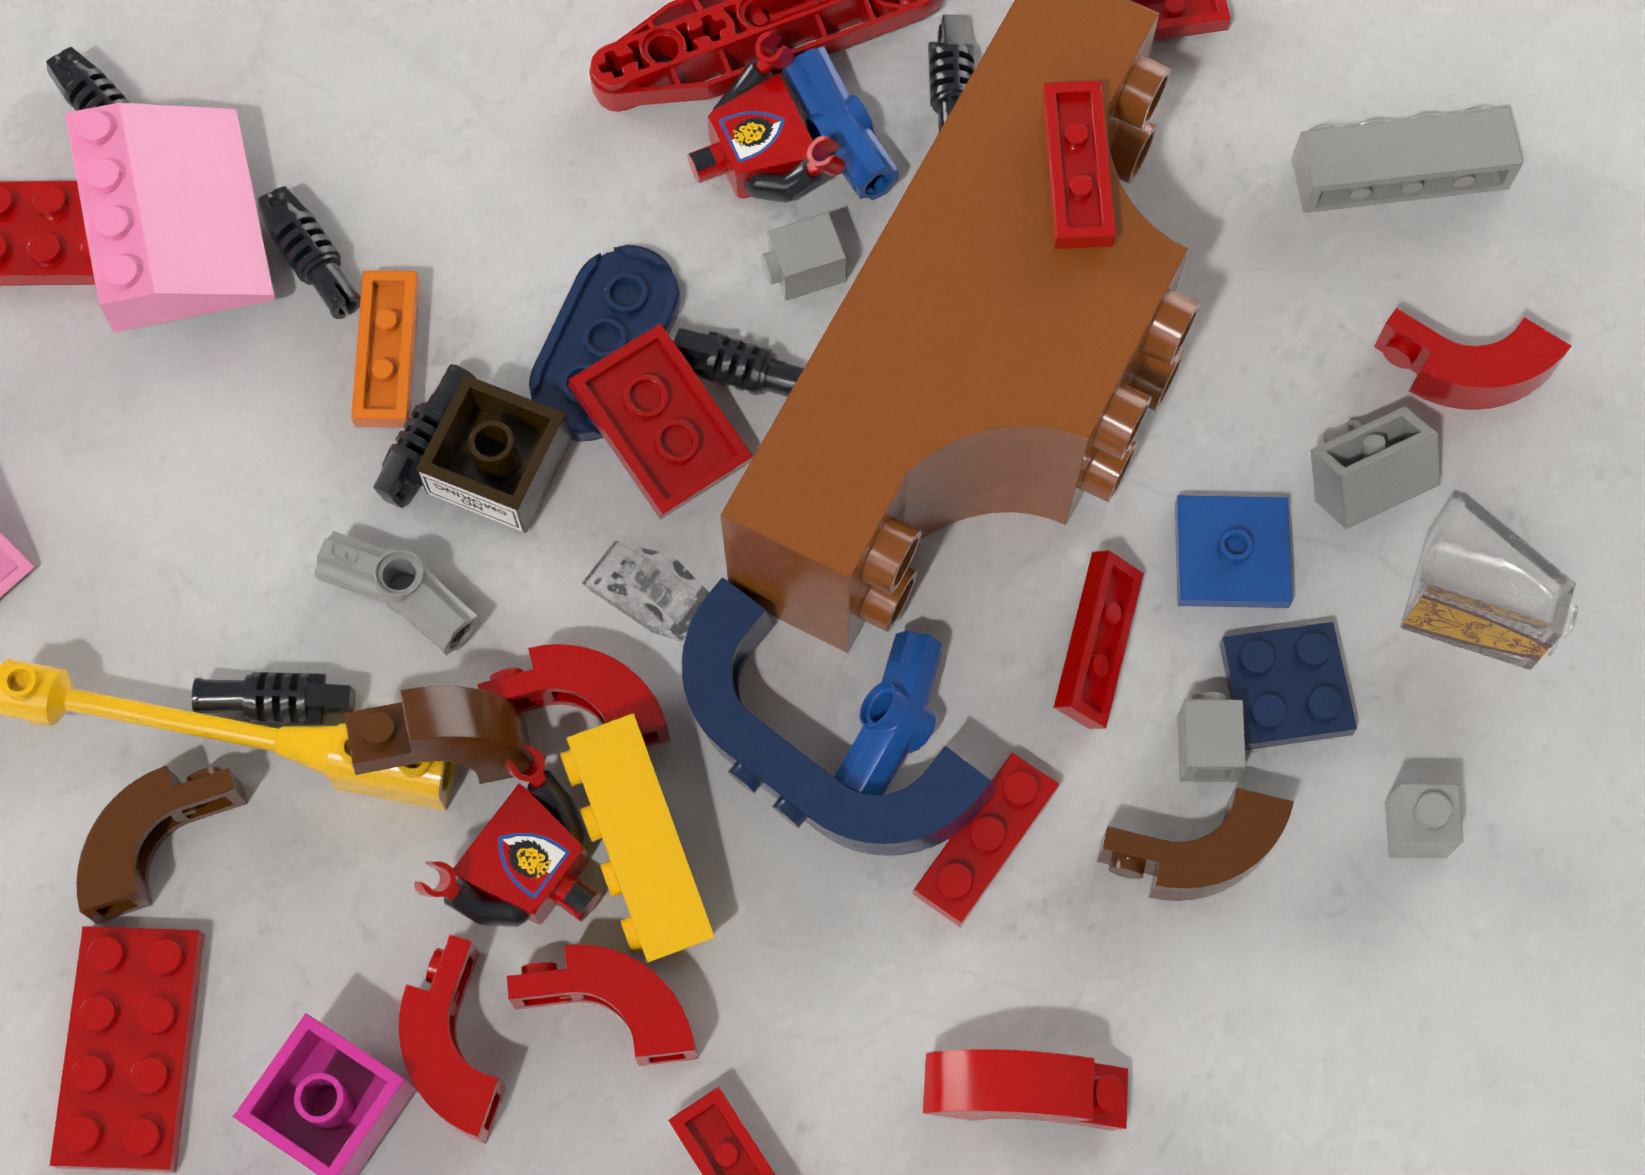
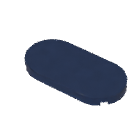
(605, 309)

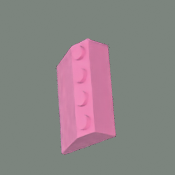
(168, 212)

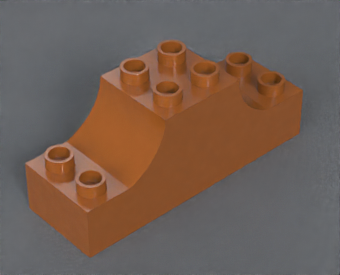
(969, 349)

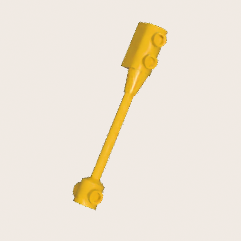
(46, 694)

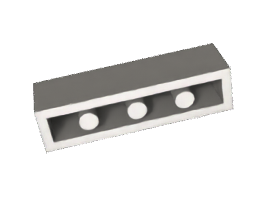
(1406, 159)

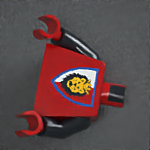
(761, 135)
(522, 857)

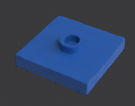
(1233, 551)

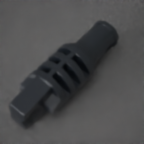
(949, 66)
(81, 81)
(308, 249)
(736, 363)
(399, 474)
(274, 697)

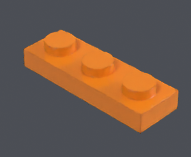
(385, 349)

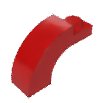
(1468, 374)
(582, 680)
(619, 984)
(431, 1048)
(1025, 1086)

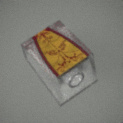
(1487, 588)

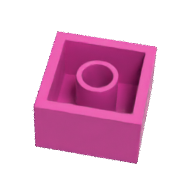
(324, 1100)

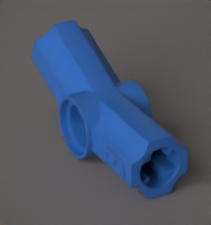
(844, 120)
(894, 715)

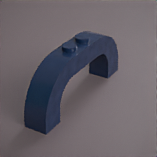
(897, 823)

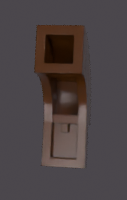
(440, 725)
(132, 828)
(1206, 864)

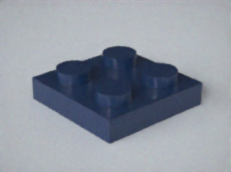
(1289, 685)

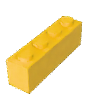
(639, 838)

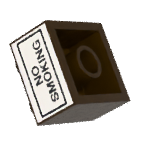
(495, 453)

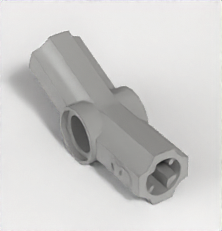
(372, 570)

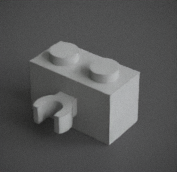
(1375, 466)

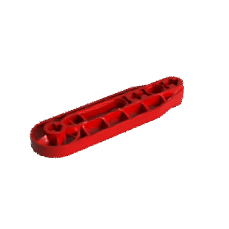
(724, 39)

